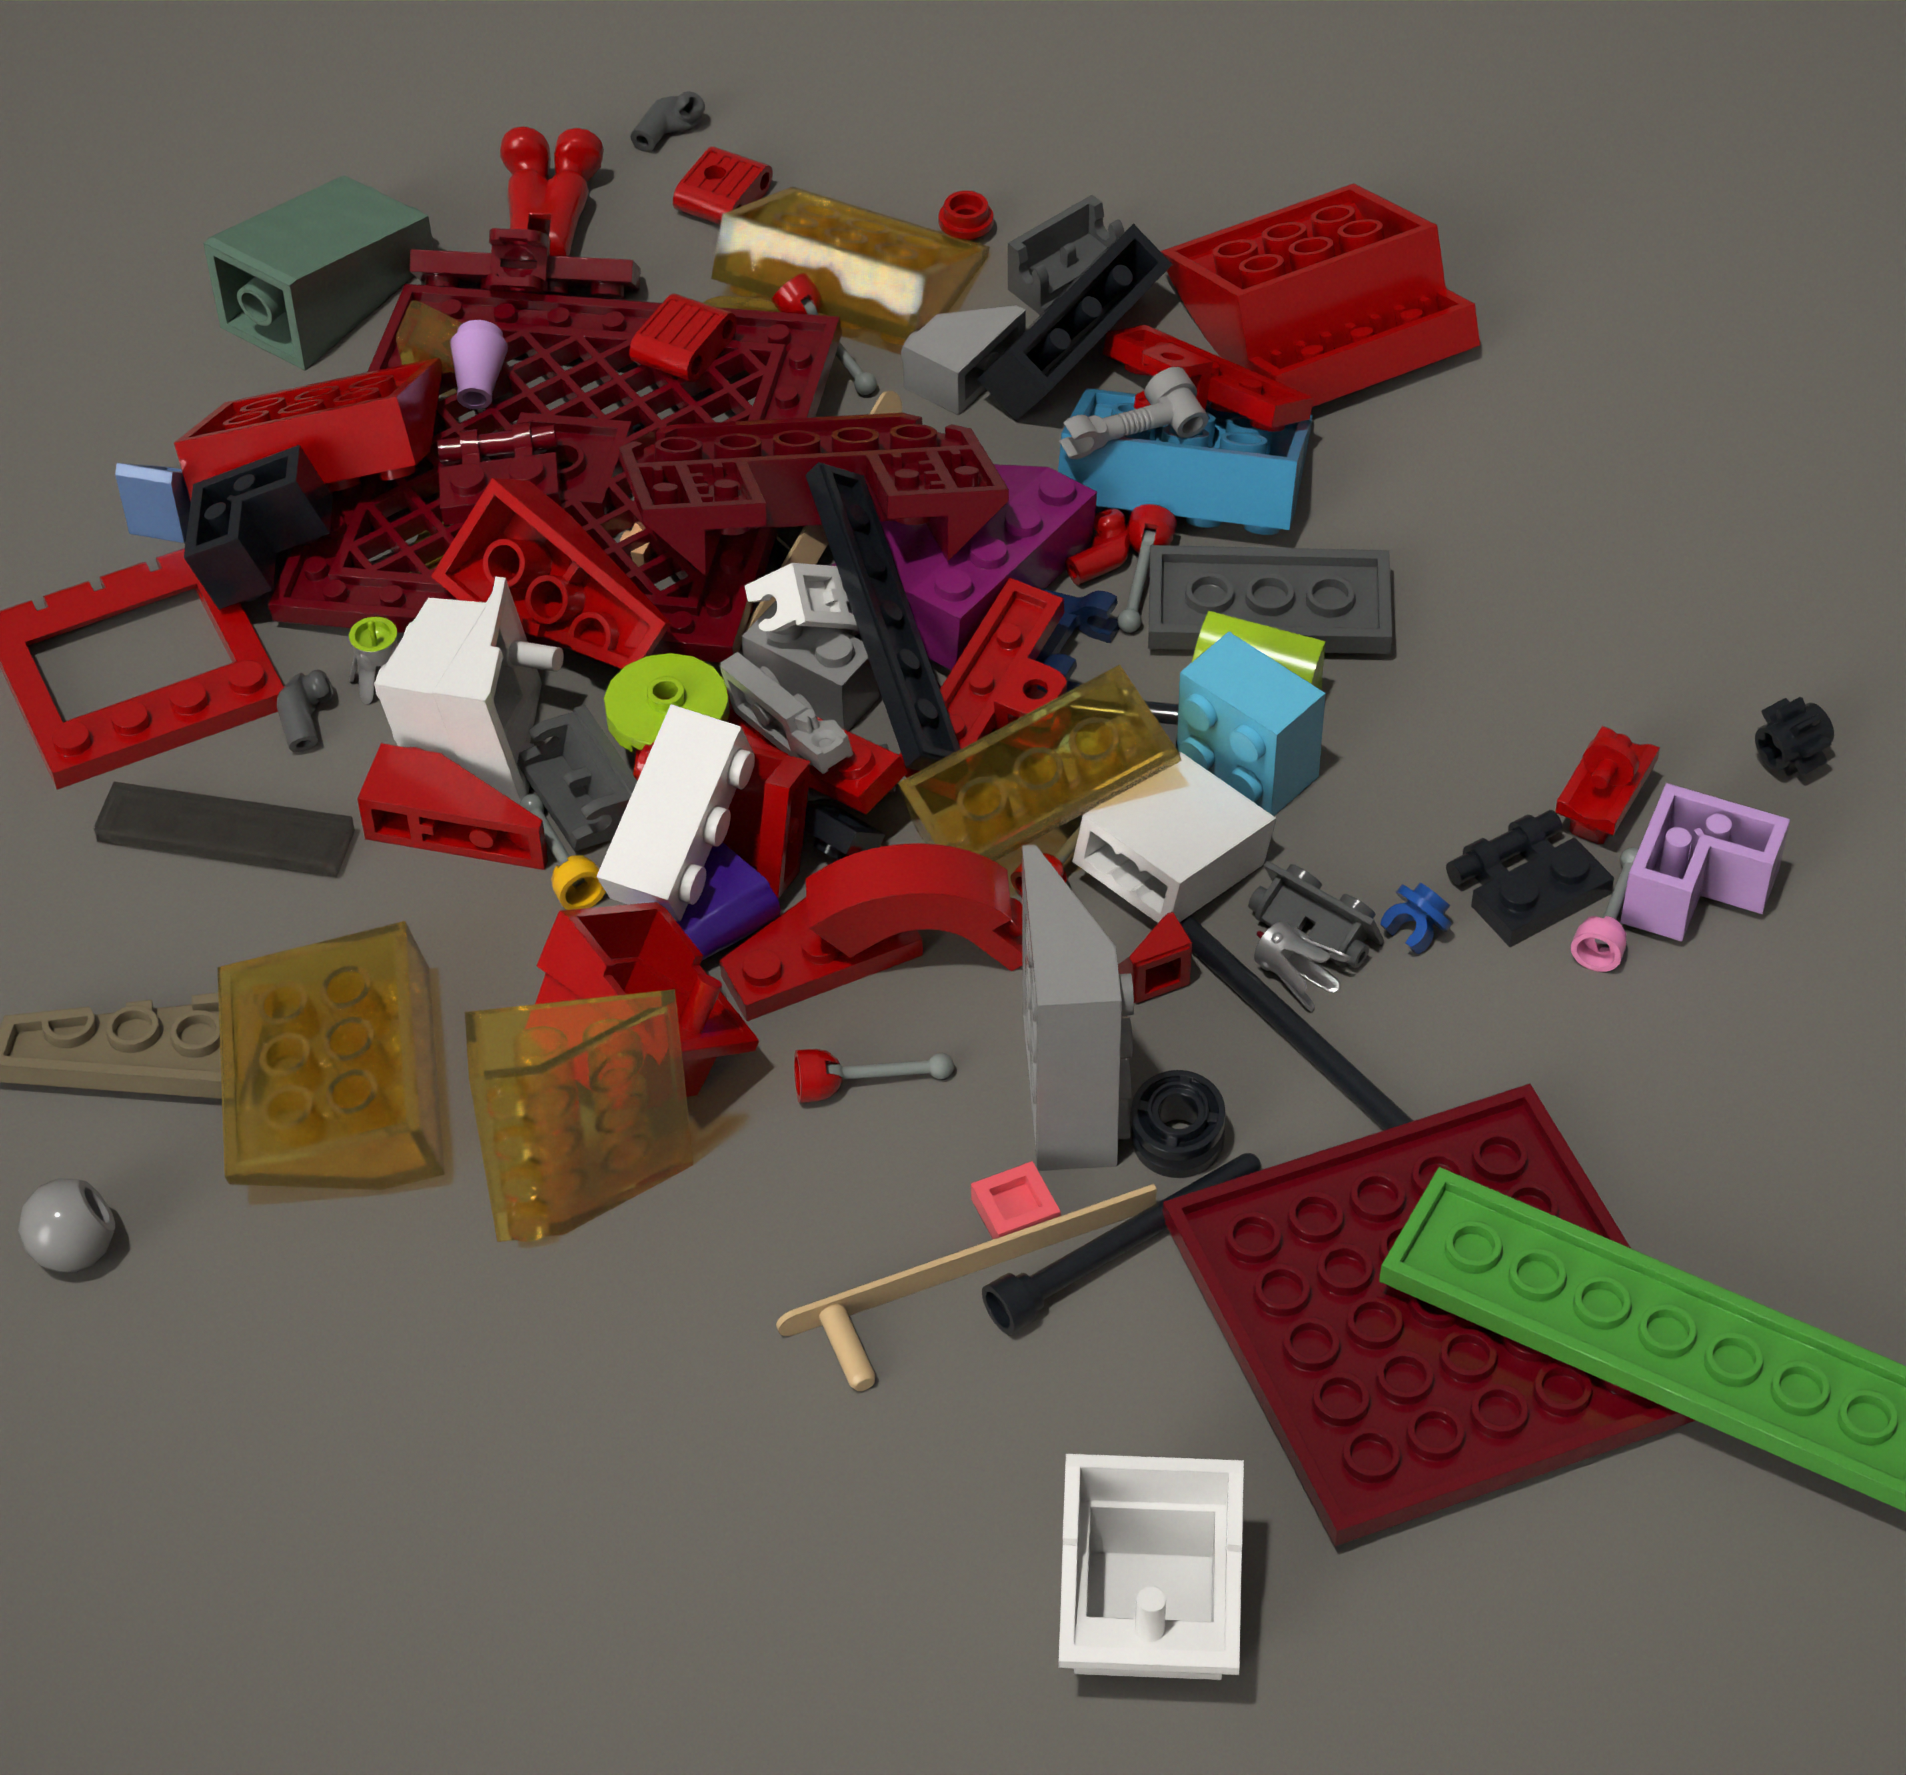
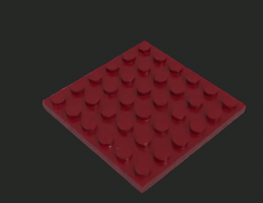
(1369, 1387)

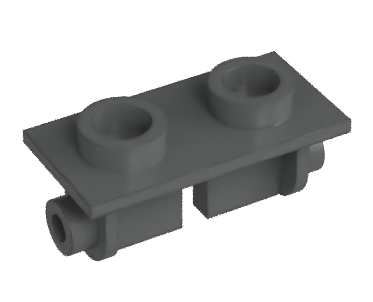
(1298, 899)

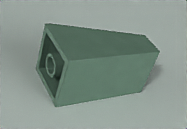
(313, 267)

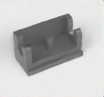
(1057, 252)
(578, 777)

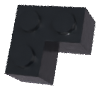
(248, 518)

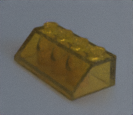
(1040, 769)

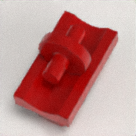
(1605, 784)

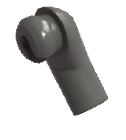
(666, 117)
(297, 703)

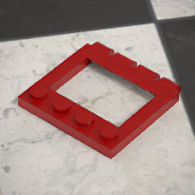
(149, 721)

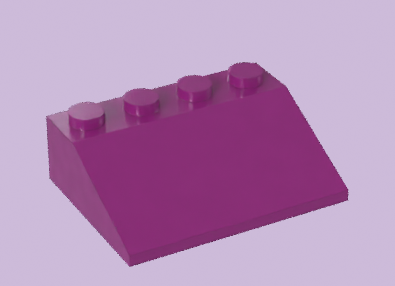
(1025, 540)

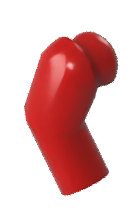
(1108, 549)

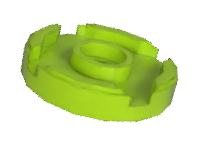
(647, 688)

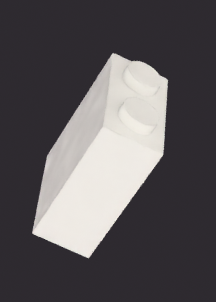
(1174, 840)

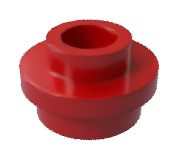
(965, 215)

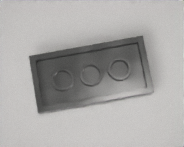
(1305, 591)

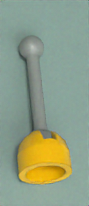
(571, 868)

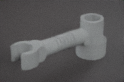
(1171, 402)

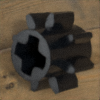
(1794, 736)

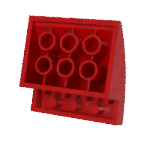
(1325, 293)

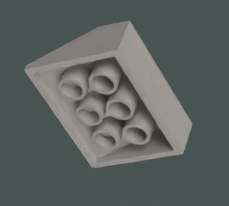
(1072, 1025)

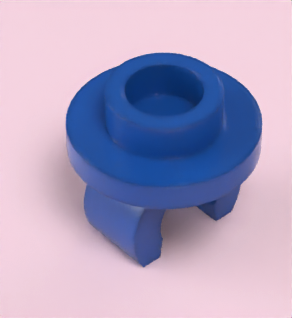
(1424, 908)

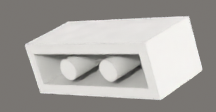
(677, 812)

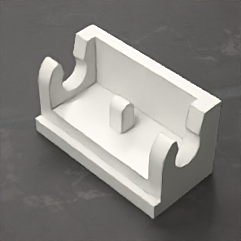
(804, 597)

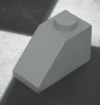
(954, 350)

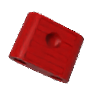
(721, 184)
(683, 337)

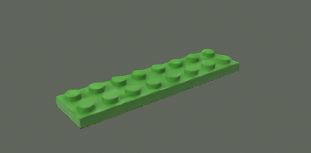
(1657, 1333)

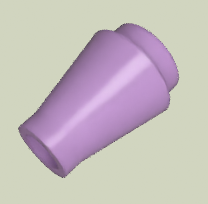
(477, 360)

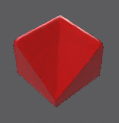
(1160, 960)

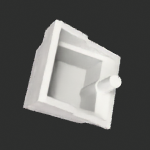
(468, 686)
(1151, 1566)

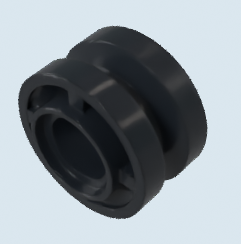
(1184, 1097)

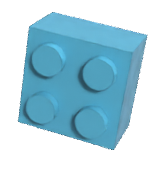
(1251, 722)

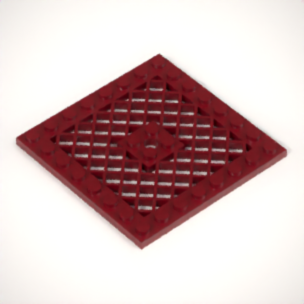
(709, 612)

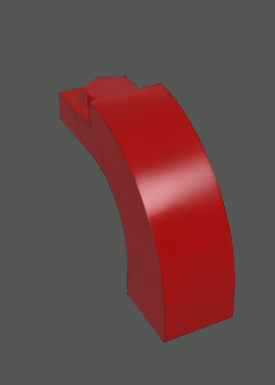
(915, 889)

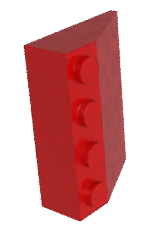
(343, 425)

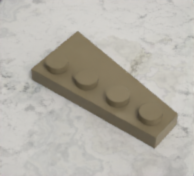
(126, 1050)

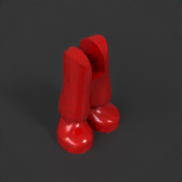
(555, 203)

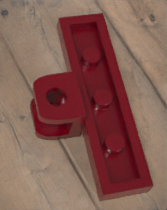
(523, 265)

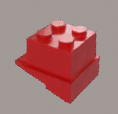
(644, 951)

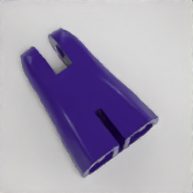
(732, 903)

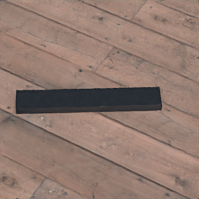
(883, 616)

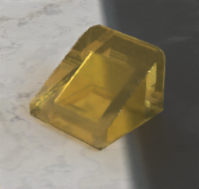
(426, 335)

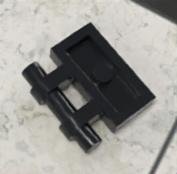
(1537, 893)

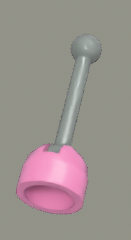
(1597, 931)

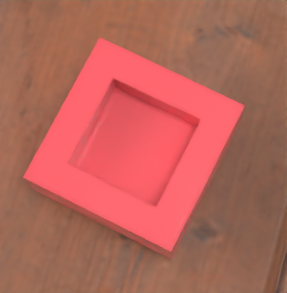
(1013, 1200)

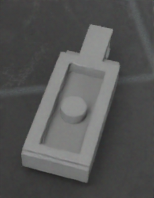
(781, 717)

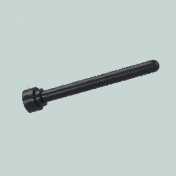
(1016, 1299)

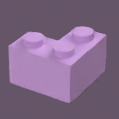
(1704, 850)

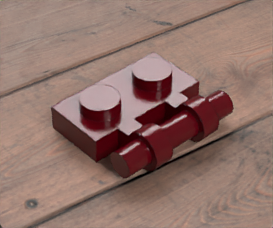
(464, 483)

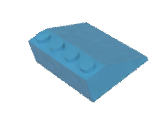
(1210, 478)

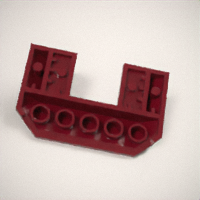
(755, 478)

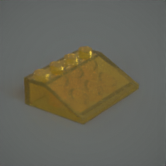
(863, 262)
(331, 1065)
(576, 1107)

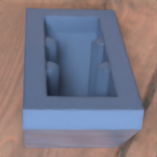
(154, 500)

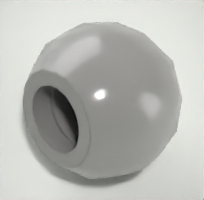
(66, 1225)

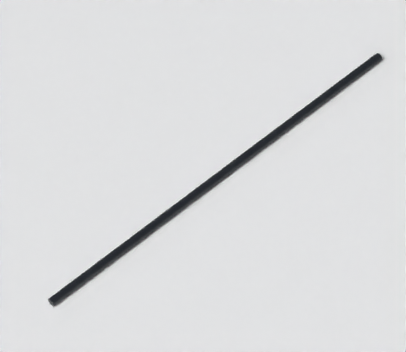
(1260, 996)

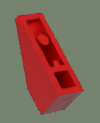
(440, 807)

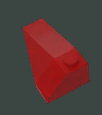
(554, 572)

